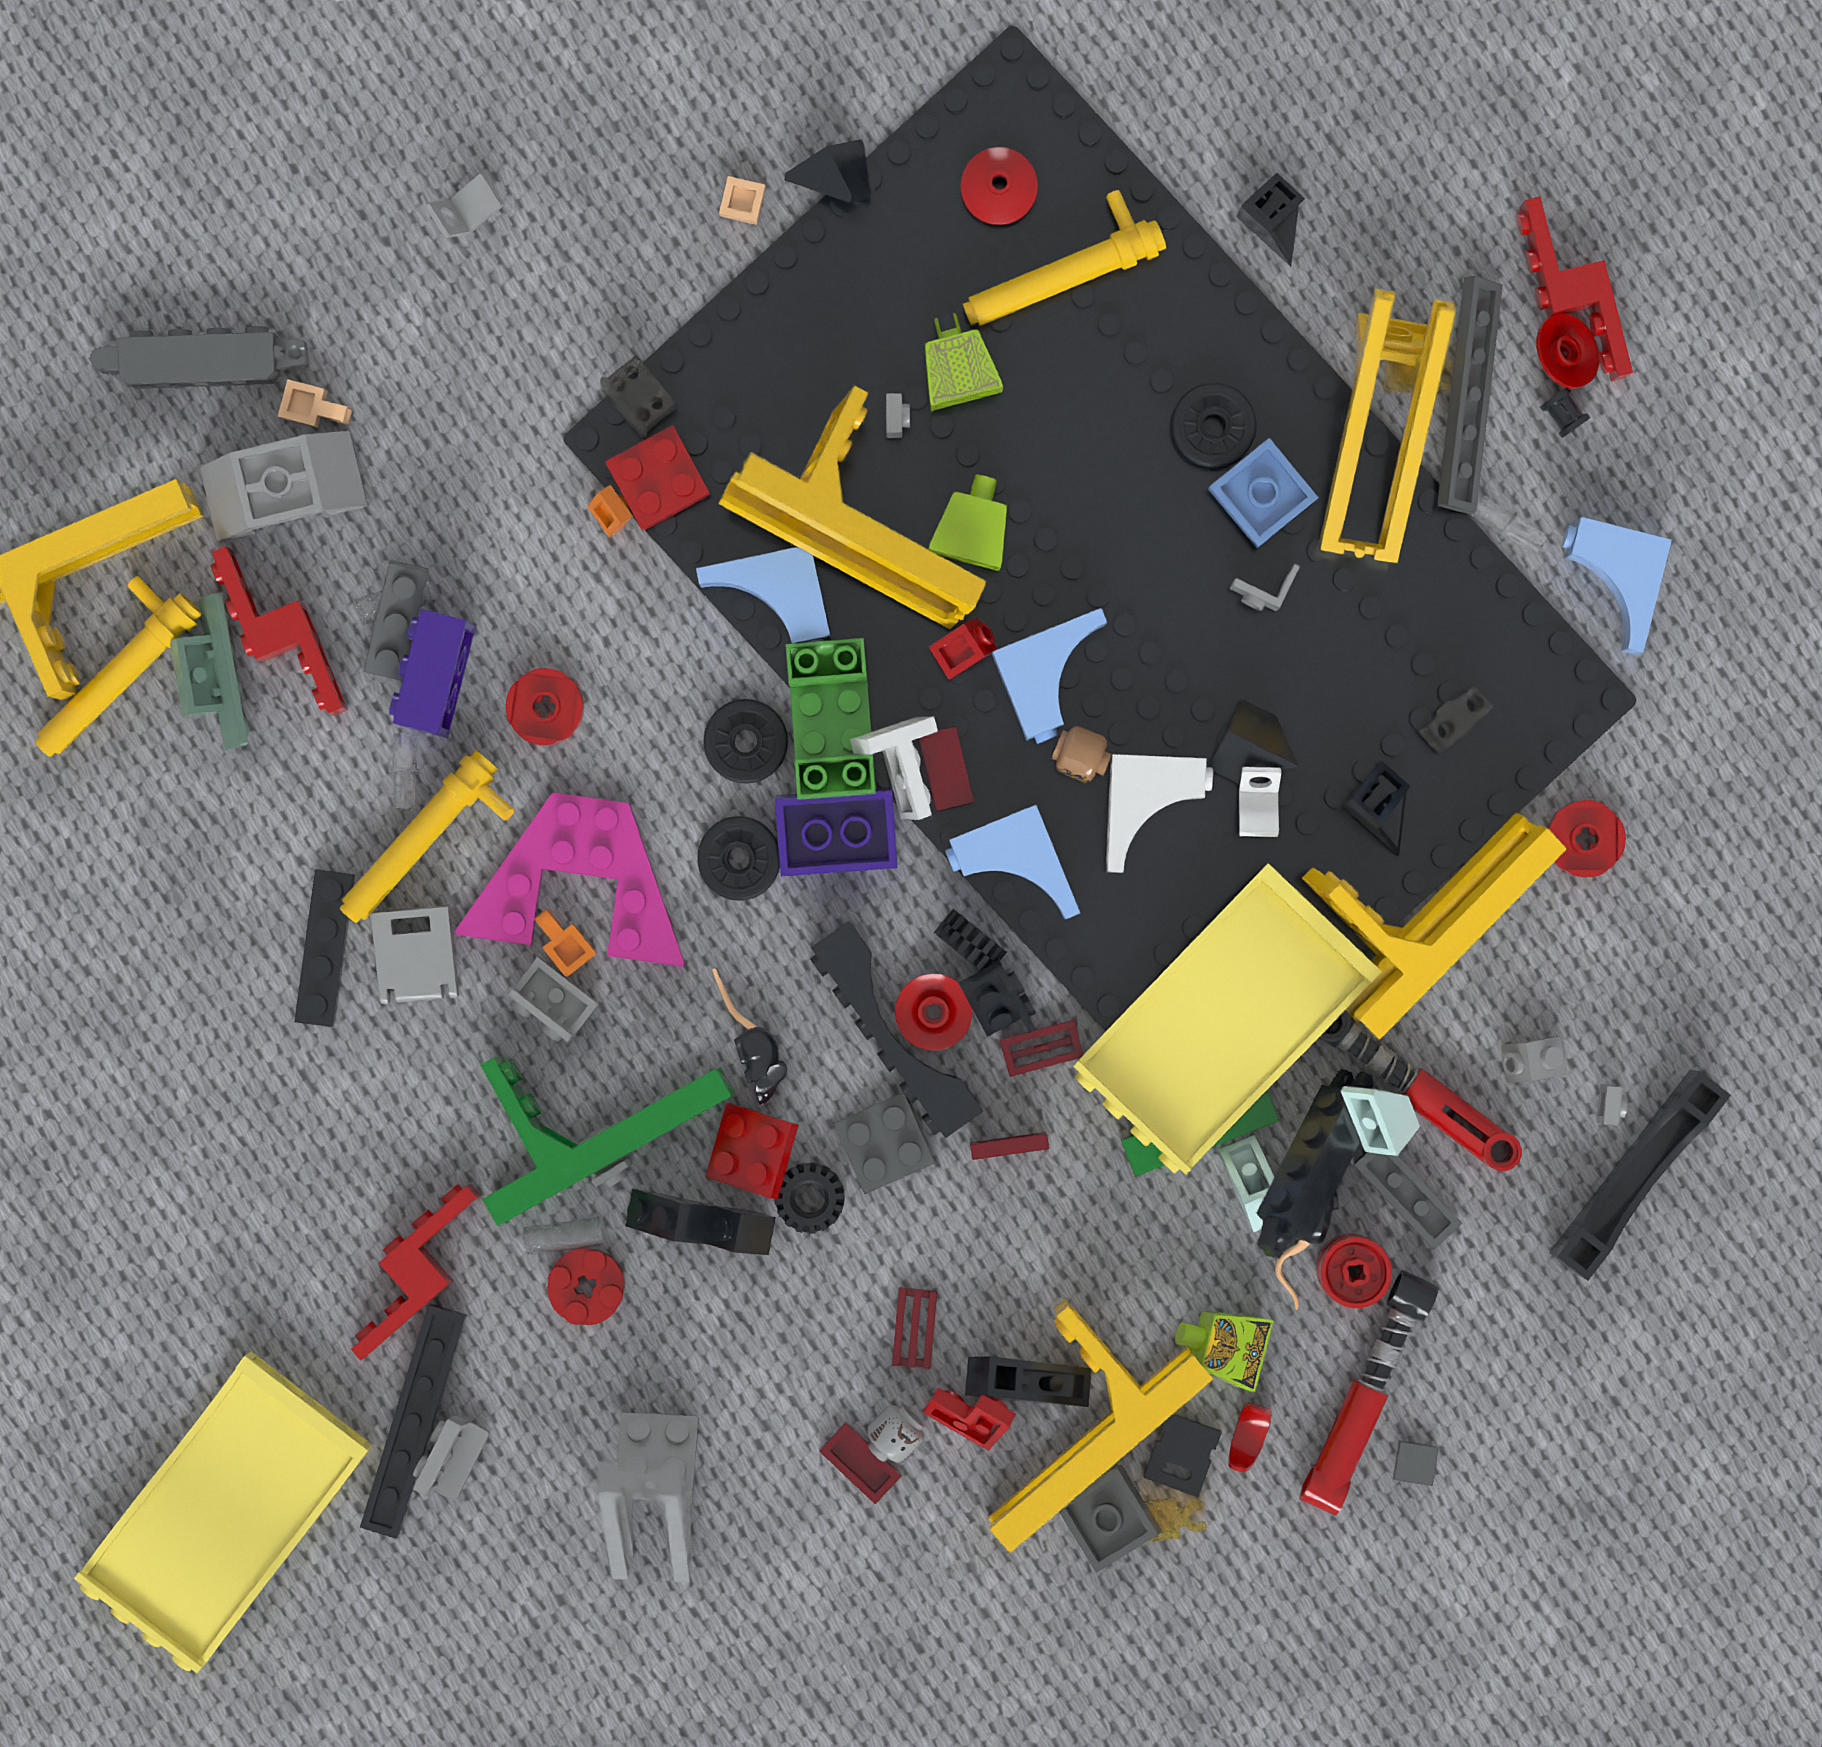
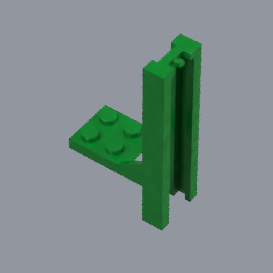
(563, 1161)

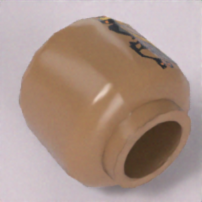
(1081, 754)

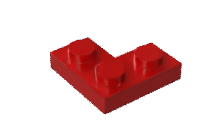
(981, 1423)

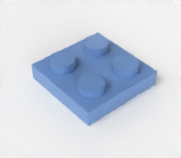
(1263, 493)

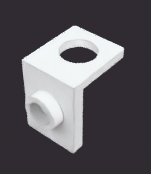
(1259, 802)

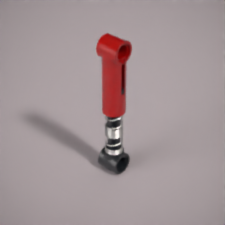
(1427, 1095)
(1332, 1474)

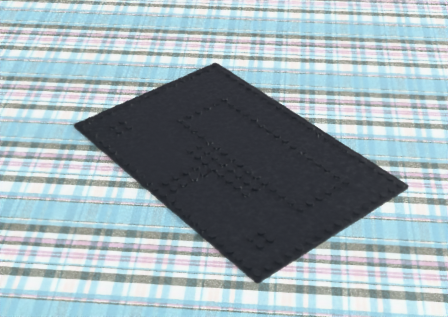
(1119, 524)

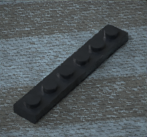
(413, 1420)

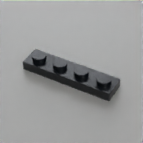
(323, 949)

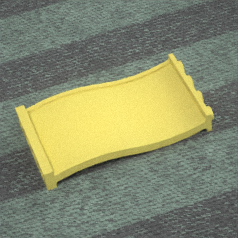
(1225, 1020)
(223, 1513)

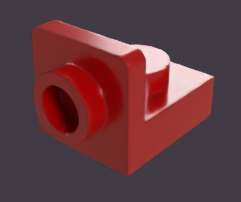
(963, 647)

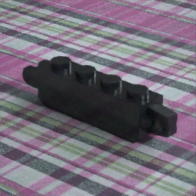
(1311, 1168)

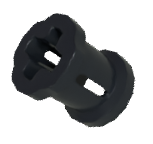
(1577, 417)

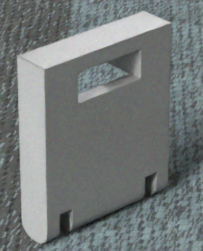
(415, 961)

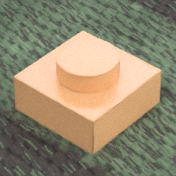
(742, 200)

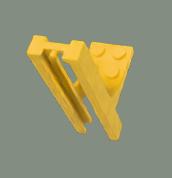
(1403, 342)
(816, 520)
(32, 569)
(1446, 926)
(1133, 1416)

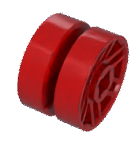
(1353, 1290)

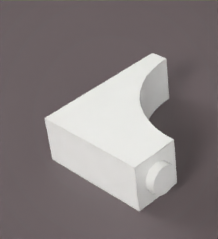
(1143, 787)

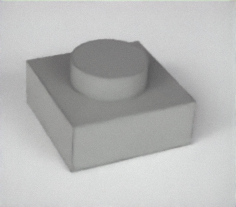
(896, 415)
(1611, 1105)

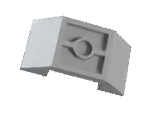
(282, 483)

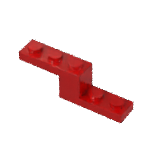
(1574, 289)
(277, 631)
(414, 1269)

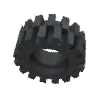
(969, 941)
(817, 1220)

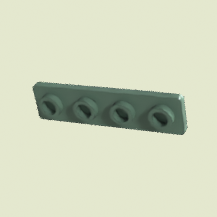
(208, 673)

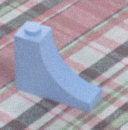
(1628, 564)
(784, 582)
(1034, 669)
(1018, 847)

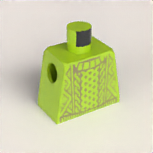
(958, 365)

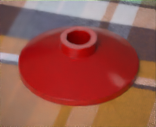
(996, 205)
(1567, 350)
(913, 1018)

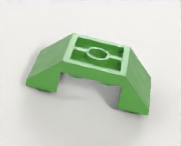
(828, 711)

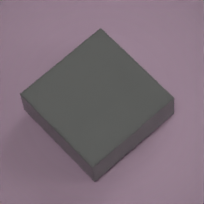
(1415, 1463)

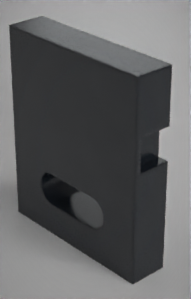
(1185, 1445)

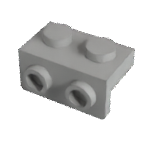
(552, 1001)
(452, 1457)

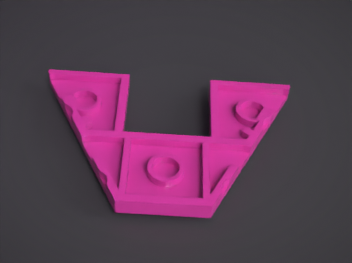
(582, 839)

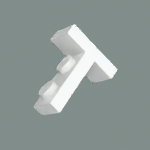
(901, 762)

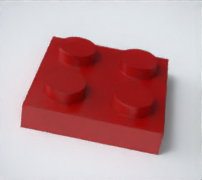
(657, 478)
(752, 1150)

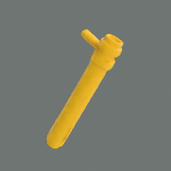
(1119, 251)
(166, 623)
(458, 791)

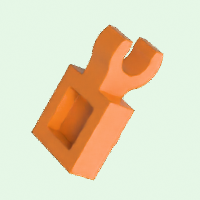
(567, 947)

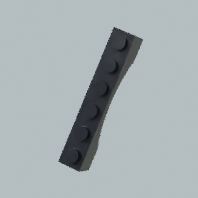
(943, 1096)
(1667, 1134)

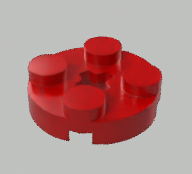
(558, 724)
(1600, 822)
(578, 1307)

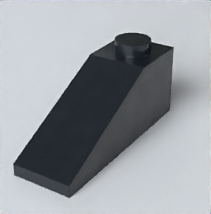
(1028, 1381)

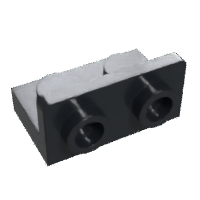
(997, 999)

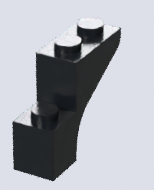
(700, 1222)

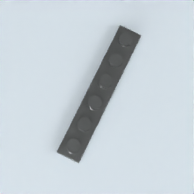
(1470, 394)

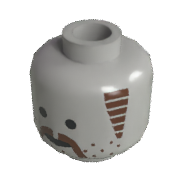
(895, 1433)

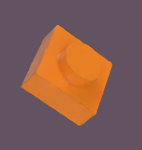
(610, 510)

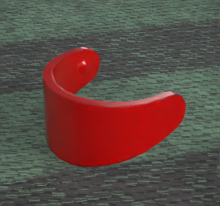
(1249, 1436)

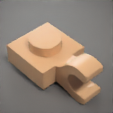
(307, 404)

